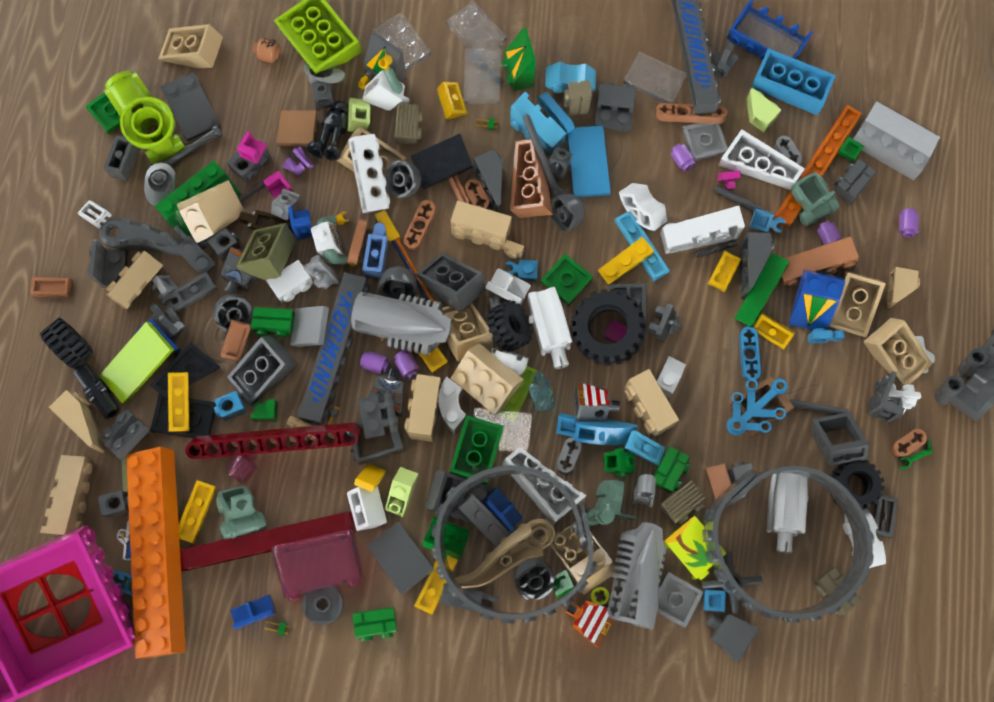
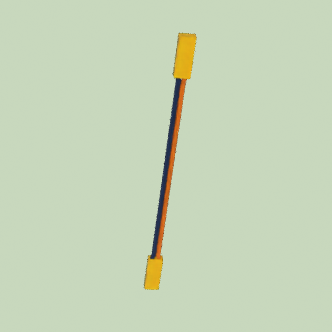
(393, 235)

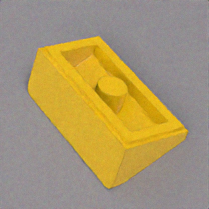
(451, 100)
(773, 330)

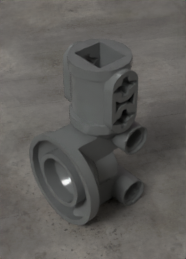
(978, 393)

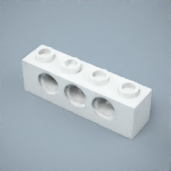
(364, 183)

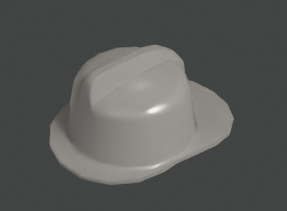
(331, 75)
(159, 182)

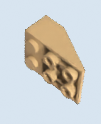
(570, 553)

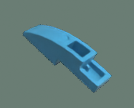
(595, 432)

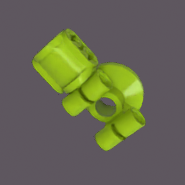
(141, 112)

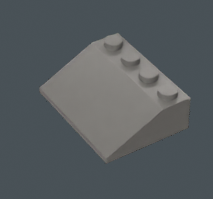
(896, 141)

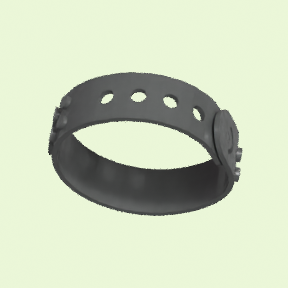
(862, 544)
(439, 550)

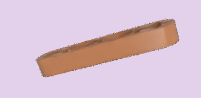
(690, 117)

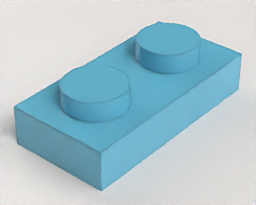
(645, 447)

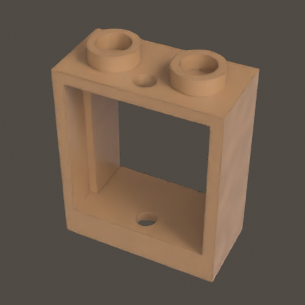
(780, 401)

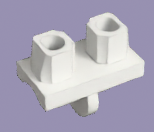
(906, 397)

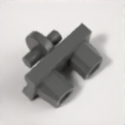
(668, 323)

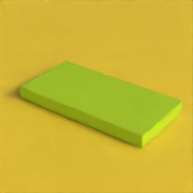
(136, 362)

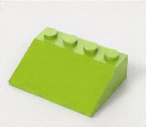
(318, 35)

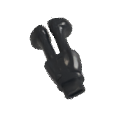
(335, 123)

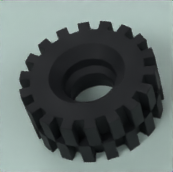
(509, 326)

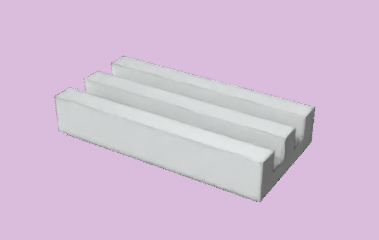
(100, 218)

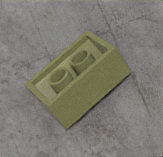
(267, 252)

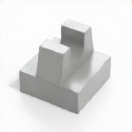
(163, 284)

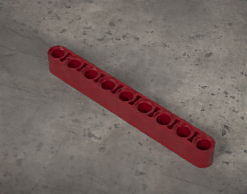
(262, 438)
(262, 541)

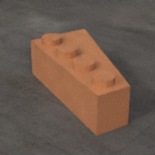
(529, 184)
(823, 259)

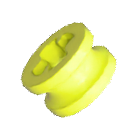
(605, 594)

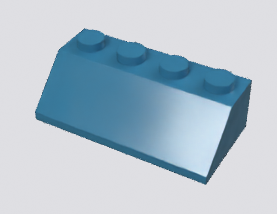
(793, 81)

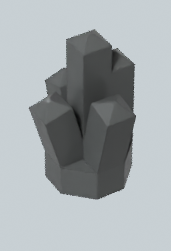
(723, 65)
(167, 321)

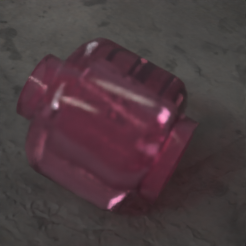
(242, 467)

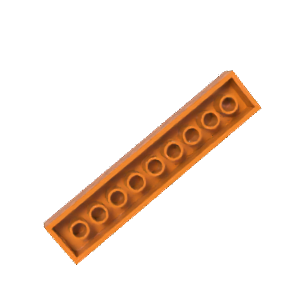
(155, 553)

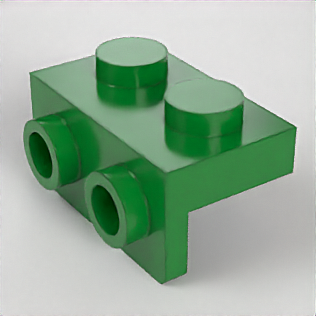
(455, 539)

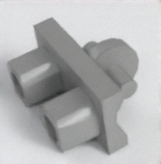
(323, 275)

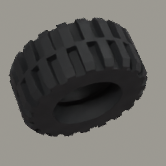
(606, 302)

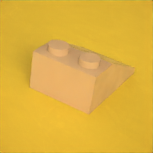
(191, 46)
(385, 152)
(210, 211)
(857, 304)
(467, 330)
(898, 351)
(77, 415)

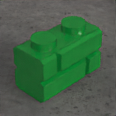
(272, 321)
(671, 469)
(374, 623)

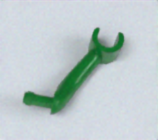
(923, 453)

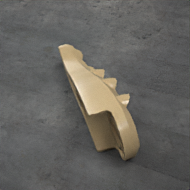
(510, 553)

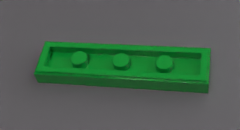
(761, 290)

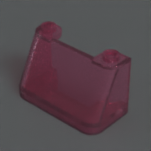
(318, 563)

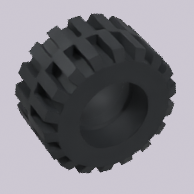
(66, 343)
(868, 475)

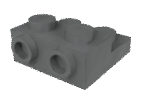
(124, 434)

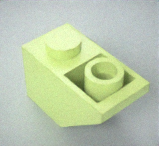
(761, 110)
(358, 114)
(401, 491)

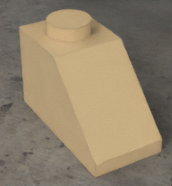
(901, 284)

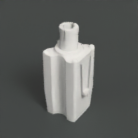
(550, 325)
(787, 508)

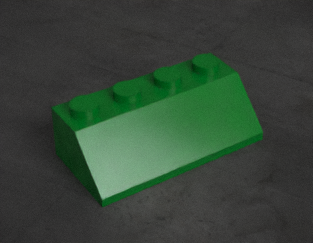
(203, 180)

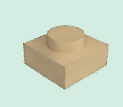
(513, 249)

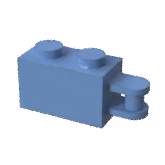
(376, 252)

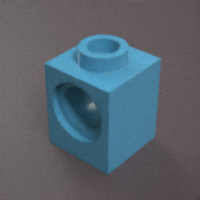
(237, 409)

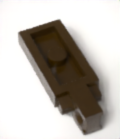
(261, 219)

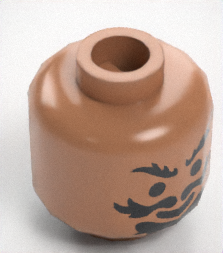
(267, 50)

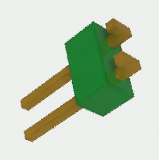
(491, 121)
(281, 629)

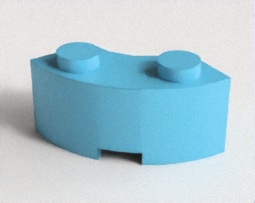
(560, 74)

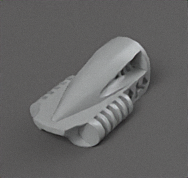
(402, 321)
(638, 576)

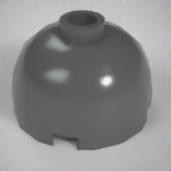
(402, 179)
(567, 211)
(397, 281)
(232, 307)
(534, 579)

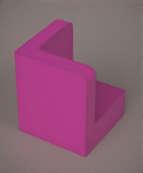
(251, 148)
(276, 183)

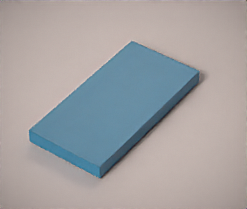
(588, 162)

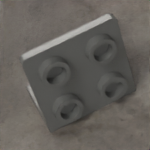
(105, 264)
(879, 405)

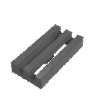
(889, 534)

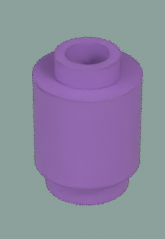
(683, 157)
(908, 222)
(828, 232)
(375, 362)
(406, 364)

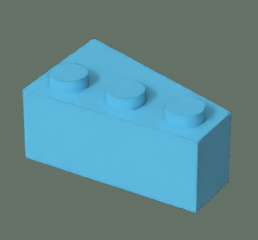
(548, 131)

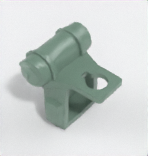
(814, 199)
(608, 504)
(239, 512)

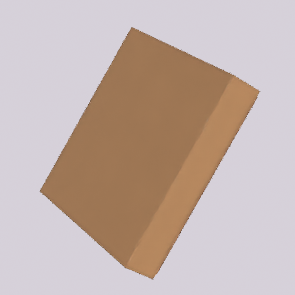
(296, 127)

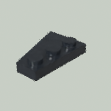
(189, 360)

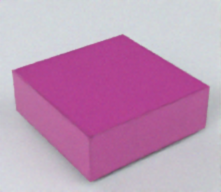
(615, 332)

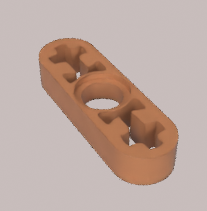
(409, 234)
(357, 241)

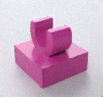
(728, 178)

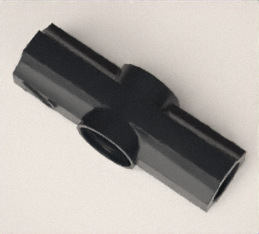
(96, 391)

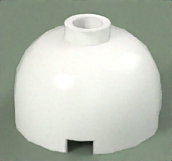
(512, 360)

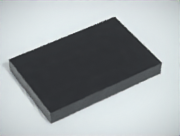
(442, 161)
(200, 418)

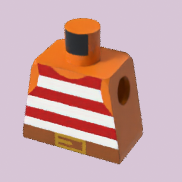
(590, 621)

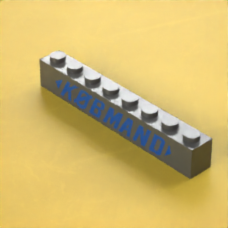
(696, 56)
(333, 352)

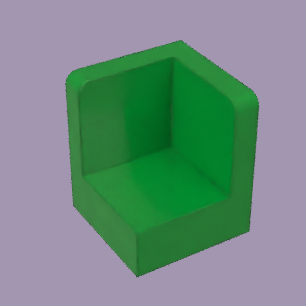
(265, 411)

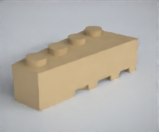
(68, 496)

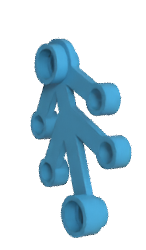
(755, 409)

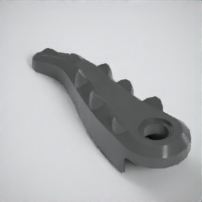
(139, 236)

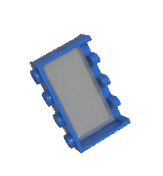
(759, 32)

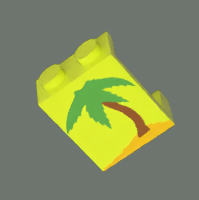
(690, 548)

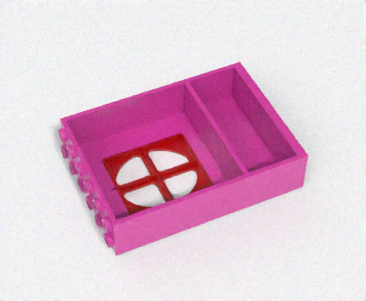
(37, 661)

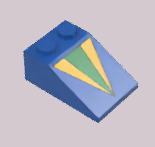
(816, 300)

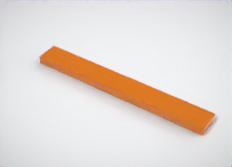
(821, 159)

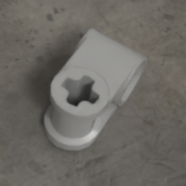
(645, 490)

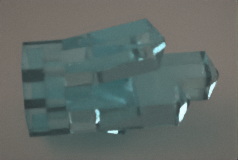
(541, 392)

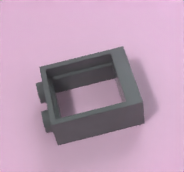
(356, 452)
(836, 454)

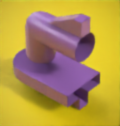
(298, 169)

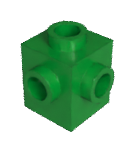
(619, 463)

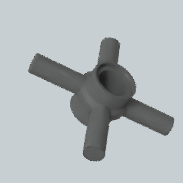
(740, 580)

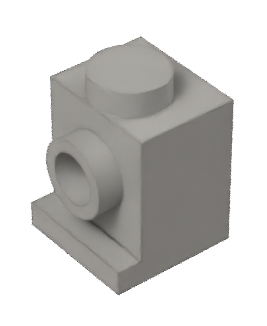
(281, 204)

